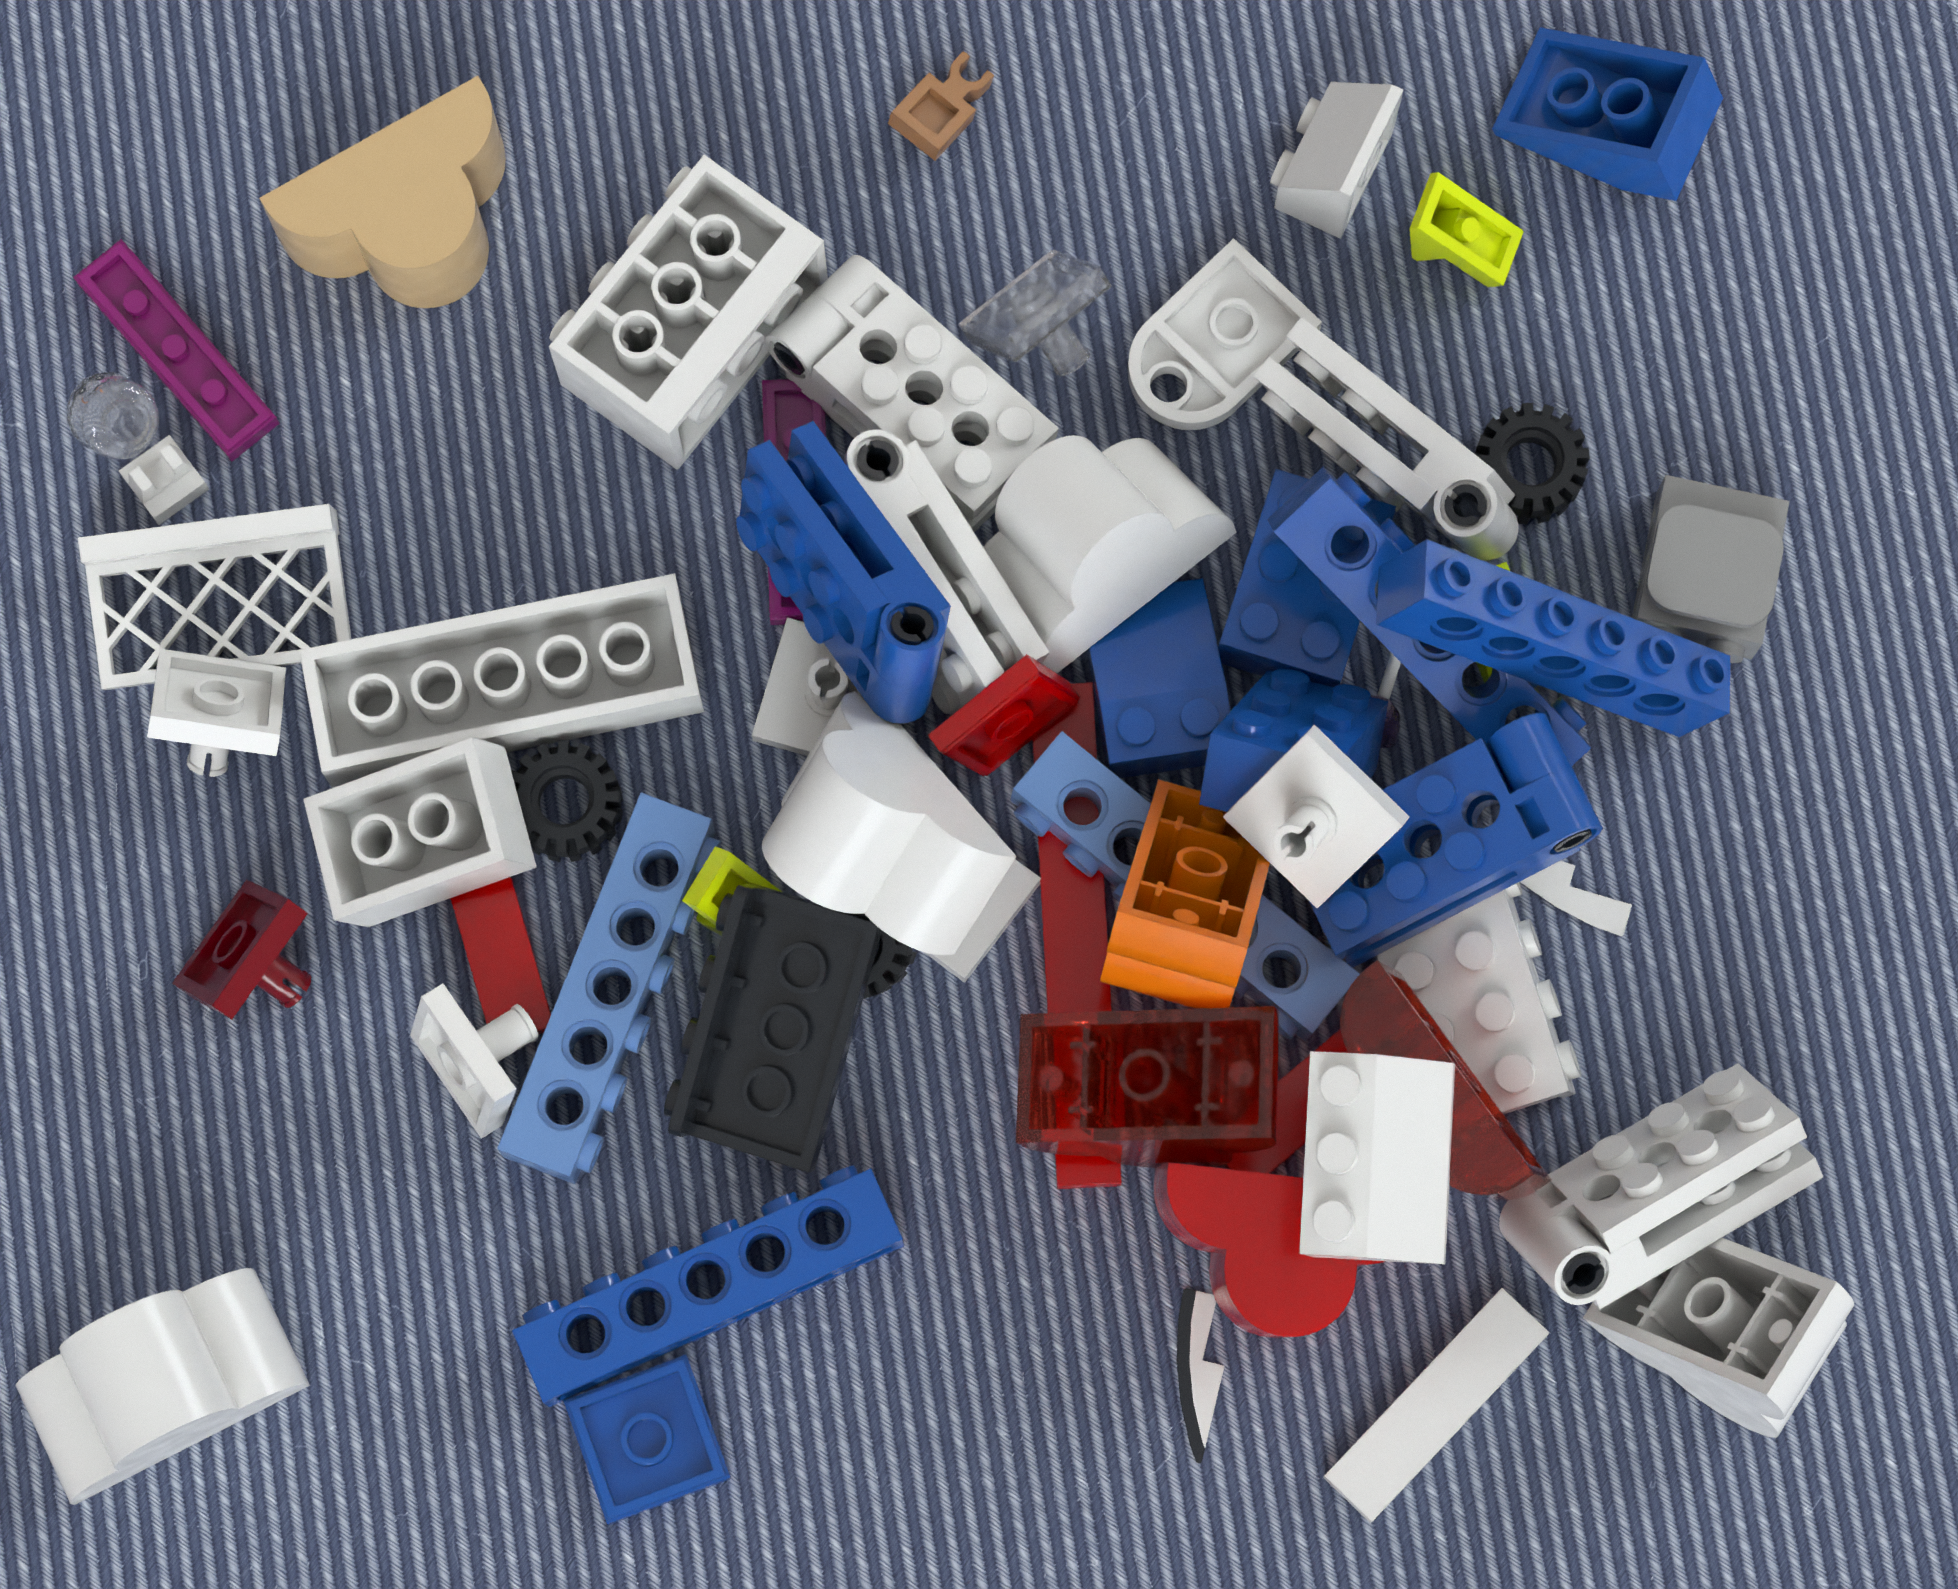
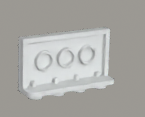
(1489, 1001)

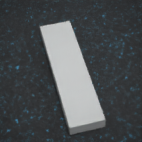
(1436, 1405)

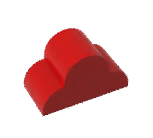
(1255, 1247)

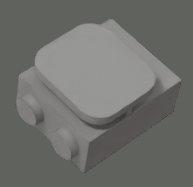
(1711, 565)

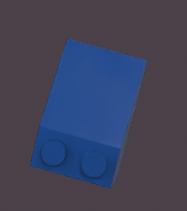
(1612, 110)
(1160, 684)

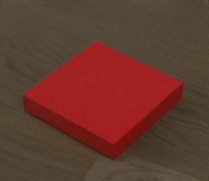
(1005, 716)

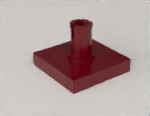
(245, 954)

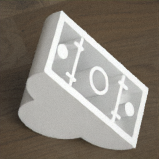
(1097, 537)
(885, 834)
(1732, 1330)
(158, 1380)

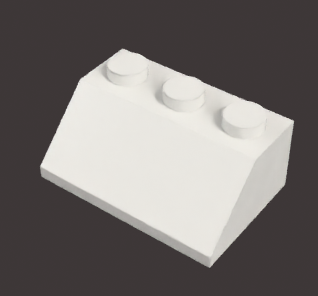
(1377, 1158)

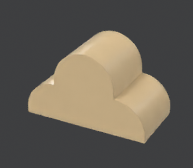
(401, 202)

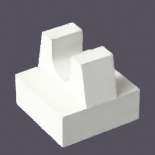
(164, 479)

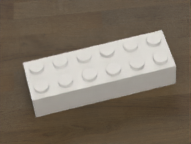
(503, 677)

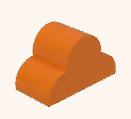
(1186, 904)

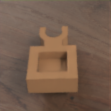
(937, 110)

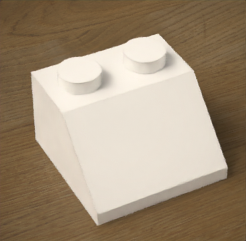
(1337, 153)

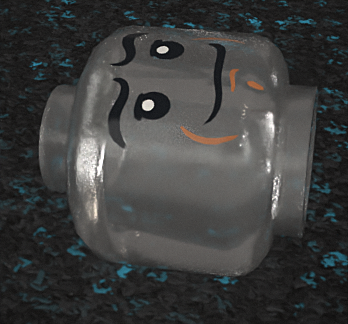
(112, 415)

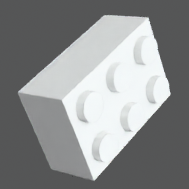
(419, 832)

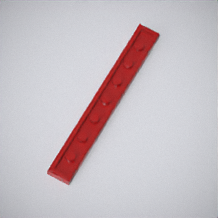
(1074, 927)

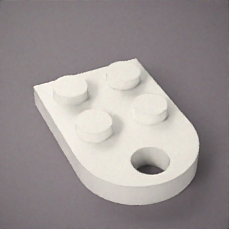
(1215, 340)

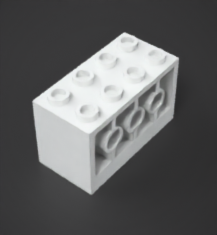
(687, 310)

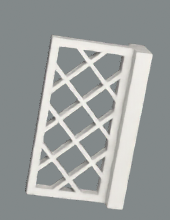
(206, 543)

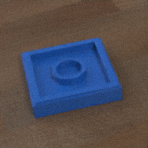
(647, 1439)

